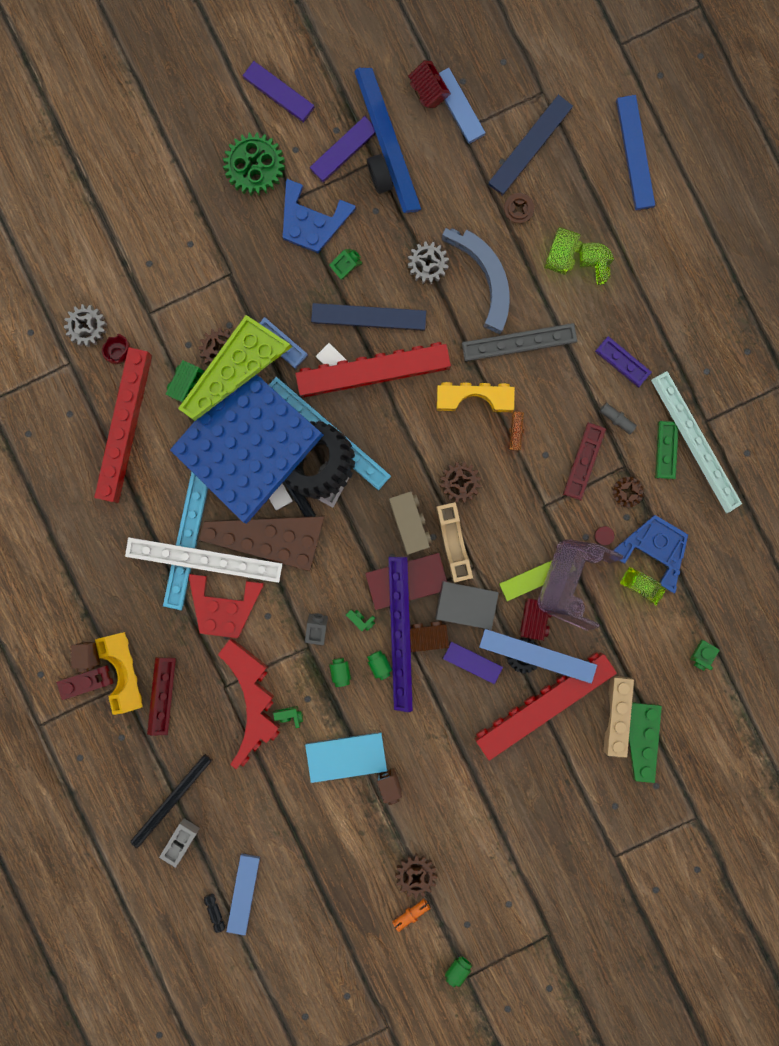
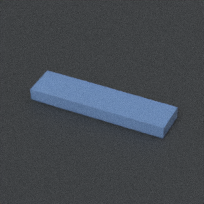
(461, 109)
(243, 894)

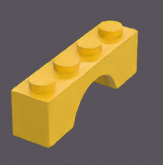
(499, 398)
(126, 694)

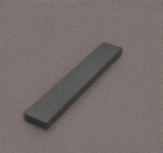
(519, 342)

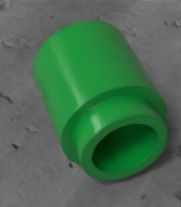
(379, 665)
(340, 672)
(458, 971)

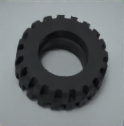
(334, 473)

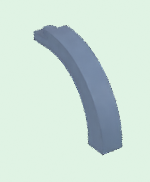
(493, 272)

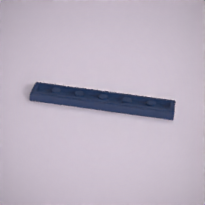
(530, 145)
(368, 316)

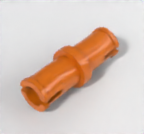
(411, 915)

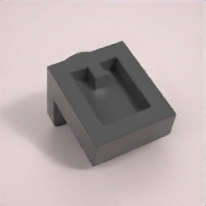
(316, 629)

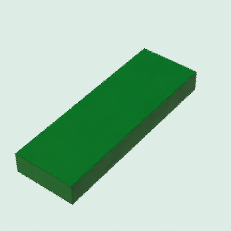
(666, 450)

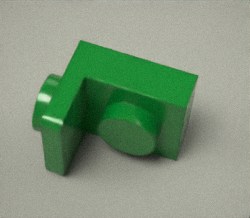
(345, 263)
(357, 618)
(704, 655)
(286, 714)

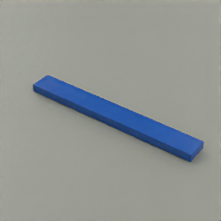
(387, 140)

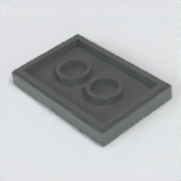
(466, 605)

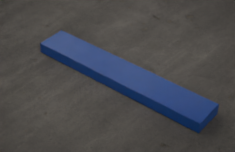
(635, 152)

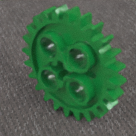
(240, 154)

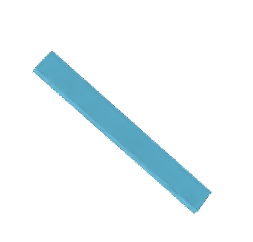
(363, 463)
(187, 537)

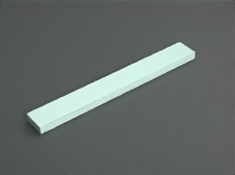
(696, 442)

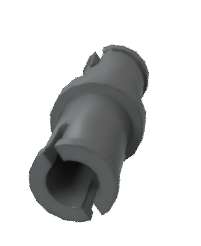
(618, 418)

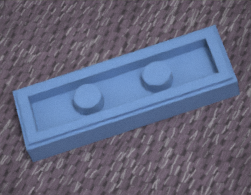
(294, 355)

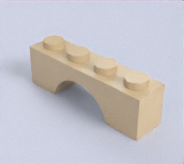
(453, 542)
(618, 729)

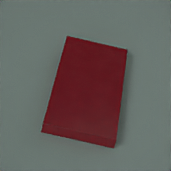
(424, 579)

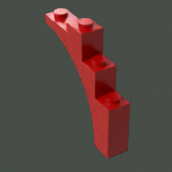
(259, 725)

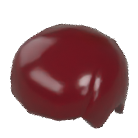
(115, 349)

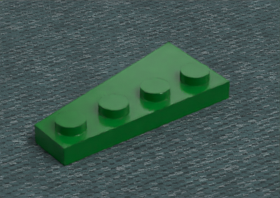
(644, 740)

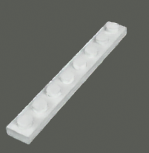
(203, 560)

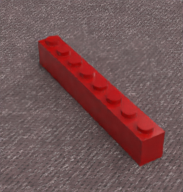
(373, 370)
(123, 425)
(541, 708)

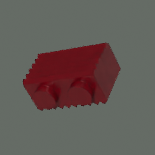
(429, 84)
(534, 621)

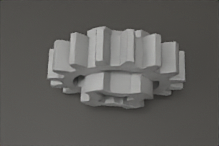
(435, 265)
(91, 318)

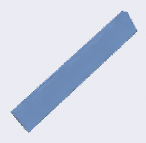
(538, 656)

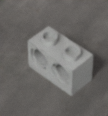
(179, 842)

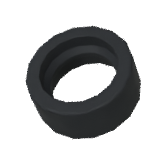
(379, 173)

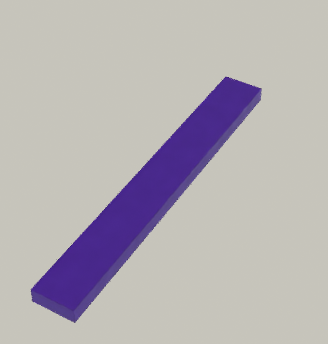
(400, 634)

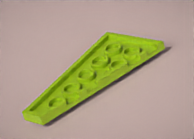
(240, 359)

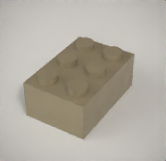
(410, 522)

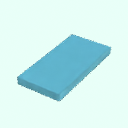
(346, 757)

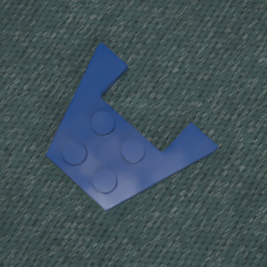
(309, 227)
(660, 542)

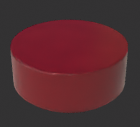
(604, 535)

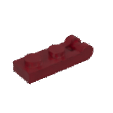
(84, 682)

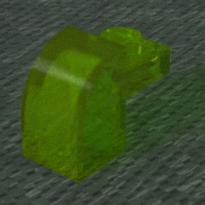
(599, 256)
(643, 585)

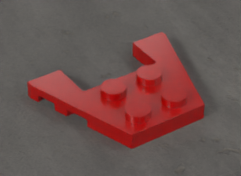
(222, 615)

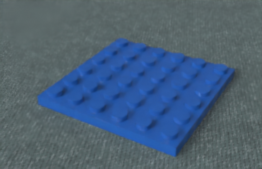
(247, 446)

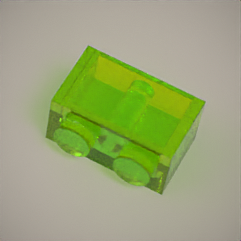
(562, 251)

